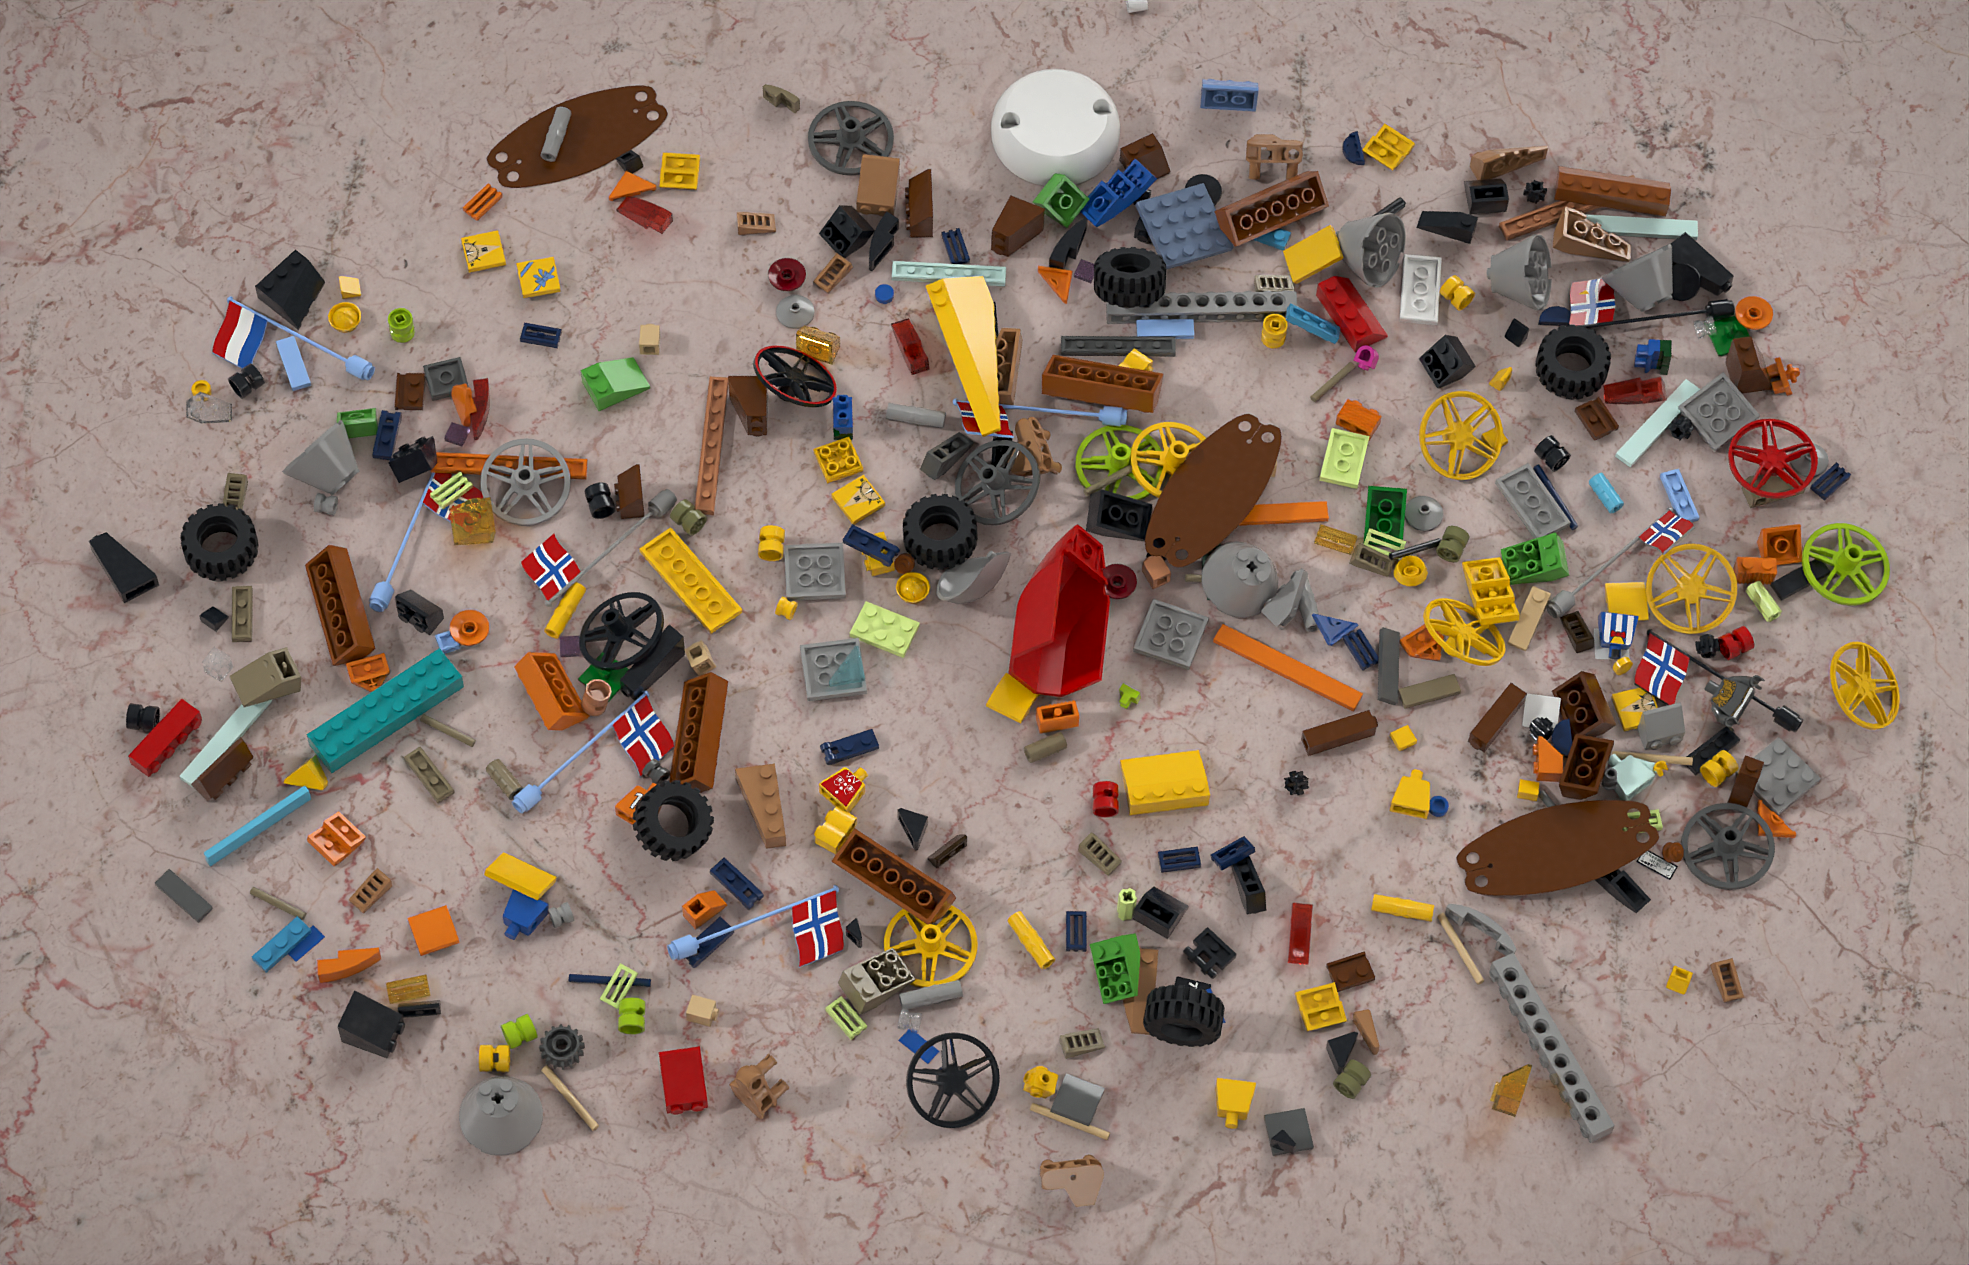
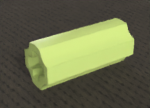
(1763, 601)
(1126, 904)

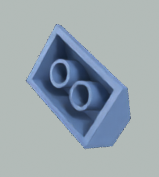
(1229, 95)

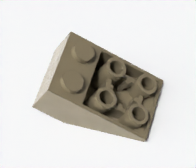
(267, 678)
(875, 980)

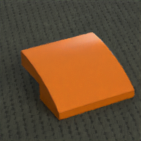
(336, 838)
(433, 930)

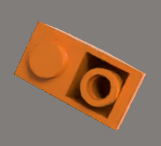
(1548, 761)
(702, 908)

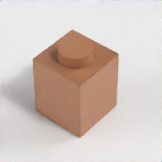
(1156, 571)

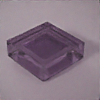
(1085, 271)
(457, 434)
(569, 646)

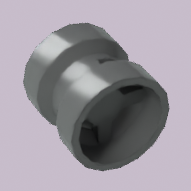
(656, 772)

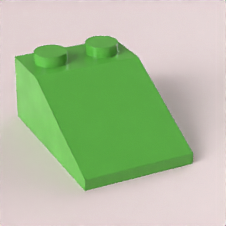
(613, 381)

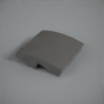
(1077, 1099)

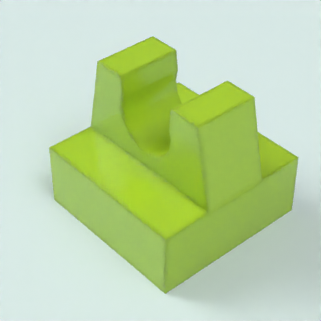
(1128, 696)

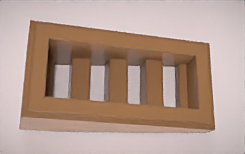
(755, 217)
(837, 259)
(366, 886)
(1729, 963)
(1365, 1025)

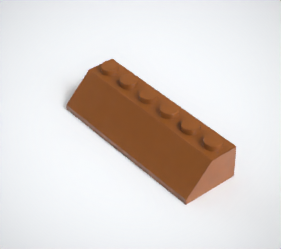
(1612, 191)
(1272, 208)
(1102, 383)
(339, 605)
(699, 731)
(894, 878)

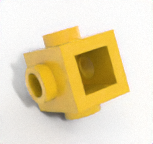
(1040, 1082)

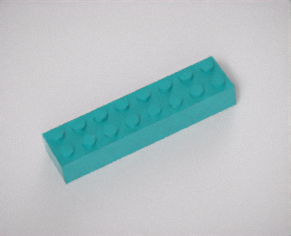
(385, 710)

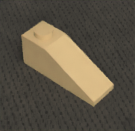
(1529, 618)

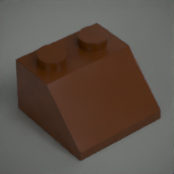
(1148, 153)
(630, 493)

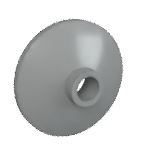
(795, 318)
(1803, 464)
(1423, 520)

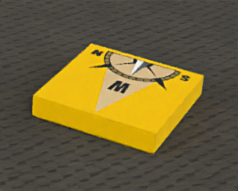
(483, 251)
(858, 499)
(1631, 705)

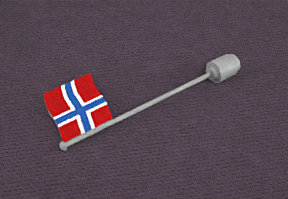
(1660, 535)
(556, 570)

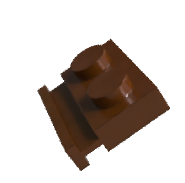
(410, 391)
(1596, 418)
(1350, 971)

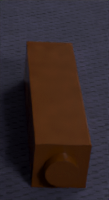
(1497, 717)
(1339, 732)
(1746, 781)

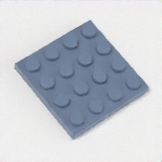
(1183, 226)

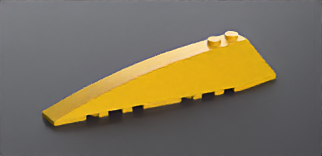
(968, 326)

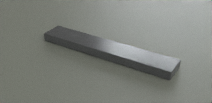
(1117, 345)

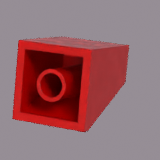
(683, 1080)

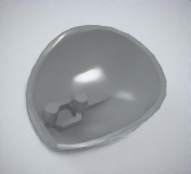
(972, 578)

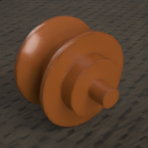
(904, 563)
(1672, 852)

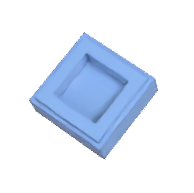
(446, 642)

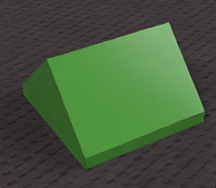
(359, 422)

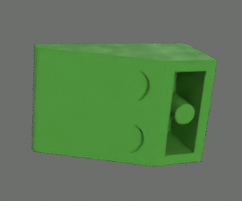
(1536, 560)
(1117, 967)

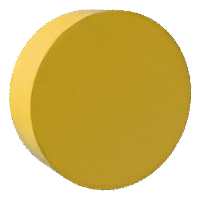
(201, 386)
(1622, 665)

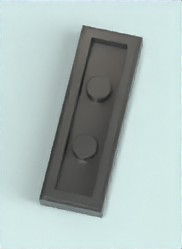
(183, 895)

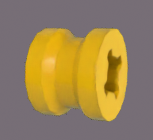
(786, 608)

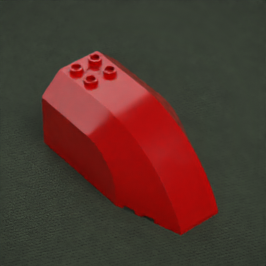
(1062, 619)

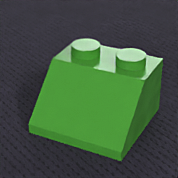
(1061, 199)

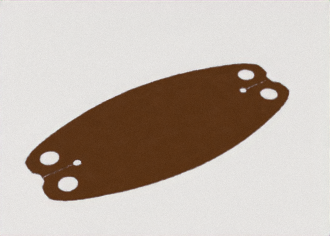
(596, 134)
(1213, 490)
(1557, 847)

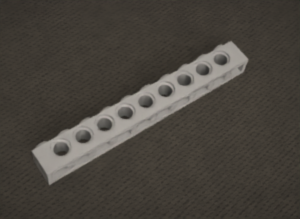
(1211, 312)
(1510, 967)

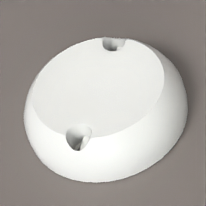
(1055, 125)

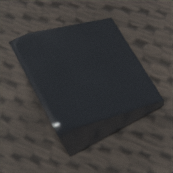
(630, 162)
(1517, 333)
(213, 618)
(853, 933)
(1283, 1142)

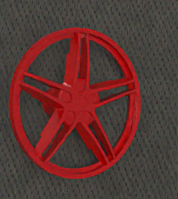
(1771, 459)

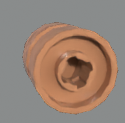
(596, 697)

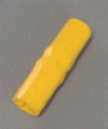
(564, 610)
(1402, 907)
(1031, 940)

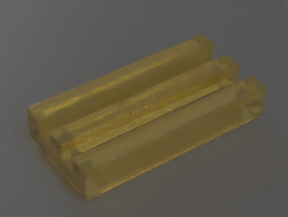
(1336, 536)
(408, 996)

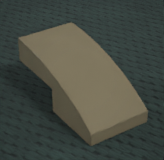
(778, 95)

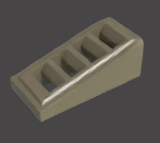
(1260, 280)
(237, 482)
(1373, 554)
(1097, 843)
(1072, 1037)

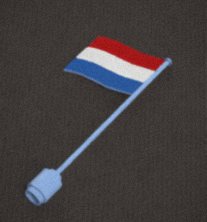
(243, 334)

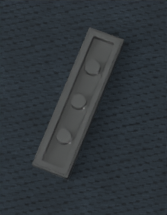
(1388, 666)

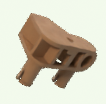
(1275, 149)
(1032, 438)
(753, 1089)
(1082, 1187)

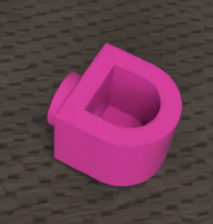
(1366, 357)

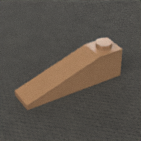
(1502, 161)
(1582, 237)
(1136, 1005)

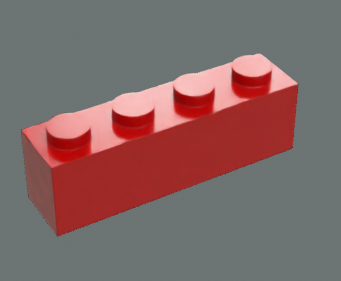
(165, 738)

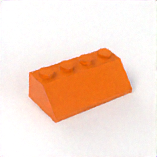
(550, 690)

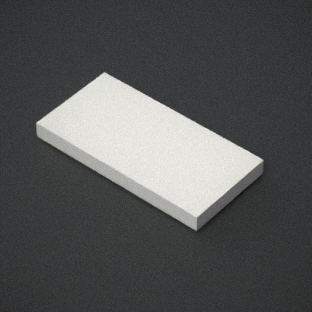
(1420, 289)

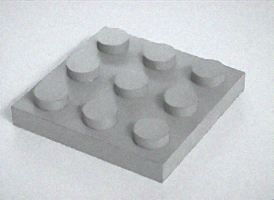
(1718, 411)
(814, 571)
(1170, 634)
(820, 664)
(1783, 777)

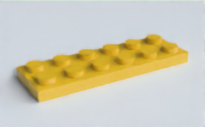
(690, 580)

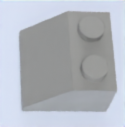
(1662, 726)

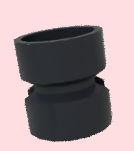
(241, 385)
(1550, 450)
(599, 500)
(139, 717)

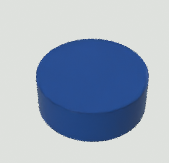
(884, 293)
(1438, 806)

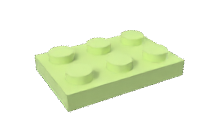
(1344, 458)
(884, 629)

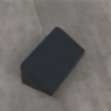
(421, 1008)

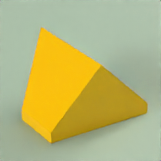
(309, 775)

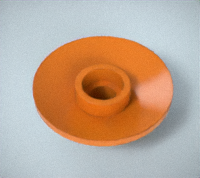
(1754, 306)
(469, 620)

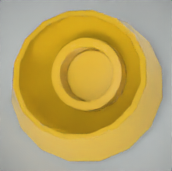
(344, 317)
(1410, 571)
(912, 587)

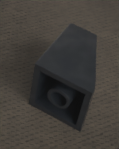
(370, 1025)

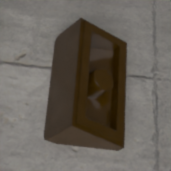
(948, 850)

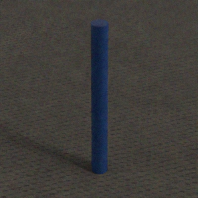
(1542, 476)
(606, 979)

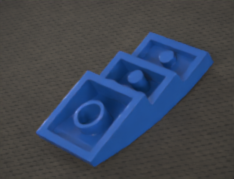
(1118, 193)

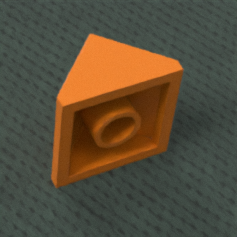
(1781, 543)

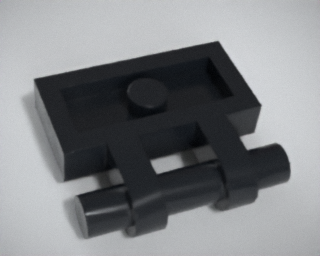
(1214, 949)

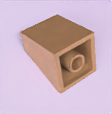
(878, 185)

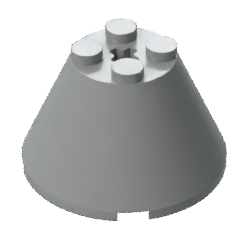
(1373, 247)
(1523, 272)
(1644, 279)
(326, 462)
(1239, 579)
(501, 1115)

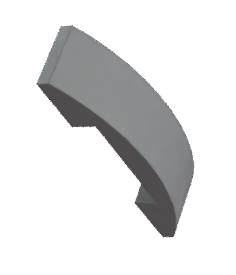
(1461, 913)

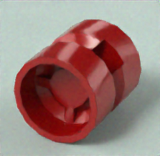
(1733, 643)
(1105, 799)

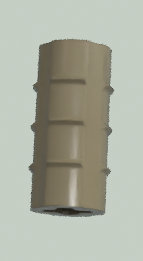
(1045, 747)
(504, 778)

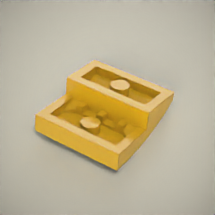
(1388, 147)
(679, 171)
(1627, 599)
(1011, 699)
(1320, 1006)

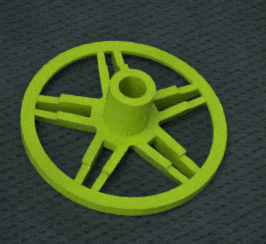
(1116, 459)
(1846, 563)

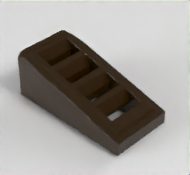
(1581, 642)

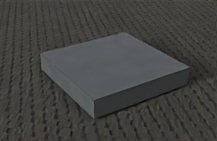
(443, 376)
(1294, 1124)

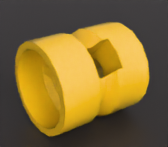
(1455, 291)
(1274, 331)
(771, 542)
(1719, 768)
(486, 1058)

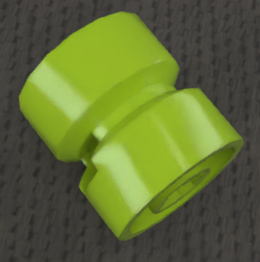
(401, 325)
(631, 1016)
(520, 1030)

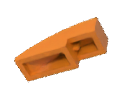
(347, 964)

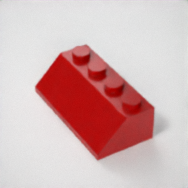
(1350, 312)

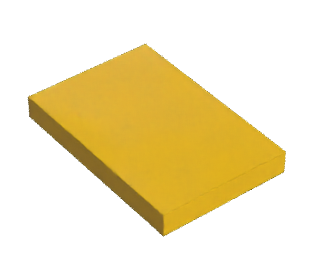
(1313, 254)
(520, 876)

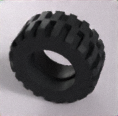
(1129, 277)
(1577, 341)
(937, 511)
(215, 520)
(690, 803)
(1183, 1015)

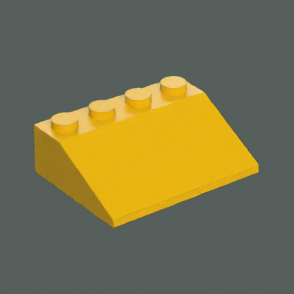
(1165, 782)

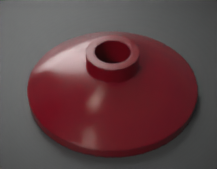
(787, 268)
(1124, 576)

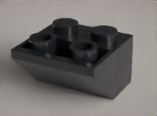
(1486, 196)
(846, 231)
(1447, 361)
(414, 459)
(418, 611)
(1159, 912)

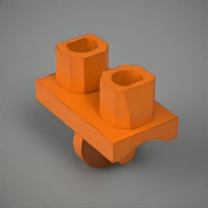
(1777, 369)

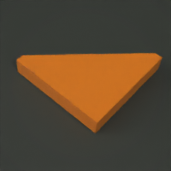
(630, 186)
(1058, 280)
(1775, 823)

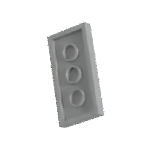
(1532, 502)

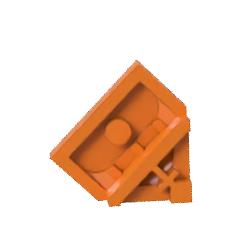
(463, 402)
(1421, 644)
(368, 672)

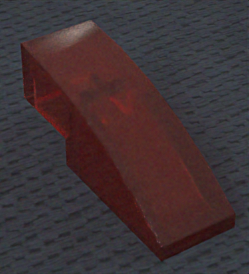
(646, 214)
(910, 346)
(1635, 391)
(482, 405)
(1300, 933)

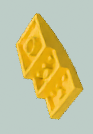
(1490, 591)

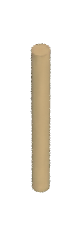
(1655, 758)
(1460, 948)
(570, 1097)
(1089, 1129)

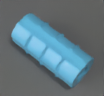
(1606, 493)

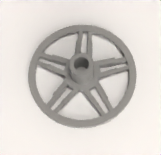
(526, 481)

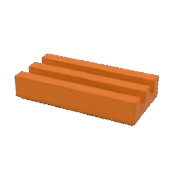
(480, 199)

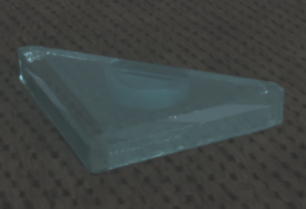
(850, 670)

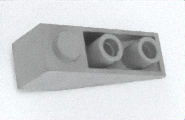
(1285, 604)

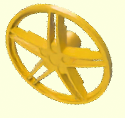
(1460, 435)
(1168, 459)
(1691, 588)
(1461, 634)
(1862, 687)
(931, 942)

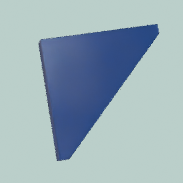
(1333, 628)

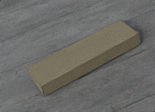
(242, 613)
(1429, 691)
(429, 775)

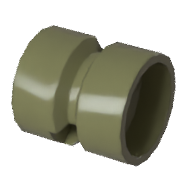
(686, 515)
(1452, 544)
(1352, 1079)

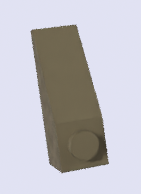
(1774, 484)

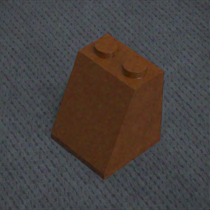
(1016, 226)
(1747, 366)
(750, 403)

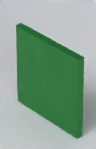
(1727, 330)
(611, 677)

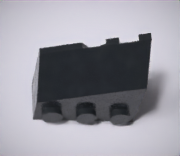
(291, 288)

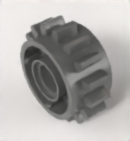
(564, 1057)

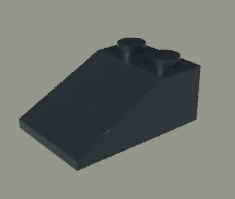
(1118, 516)

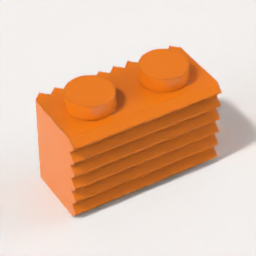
(1358, 418)
(1755, 569)
(1057, 716)

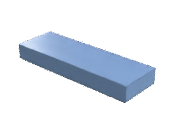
(1166, 328)
(293, 363)
(1679, 495)

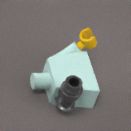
(1630, 775)

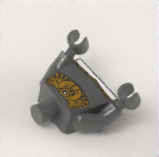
(1732, 697)

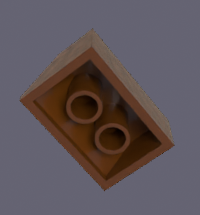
(920, 205)
(1584, 705)
(1585, 766)
(223, 770)

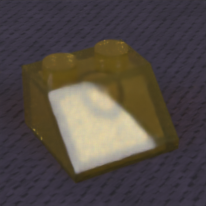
(818, 344)
(473, 522)
(1510, 1090)

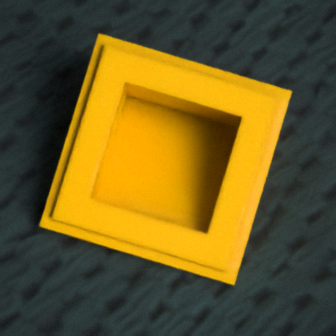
(349, 287)
(1501, 378)
(1528, 790)
(1679, 980)

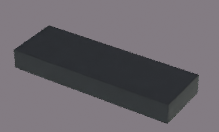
(1796, 580)
(1720, 741)

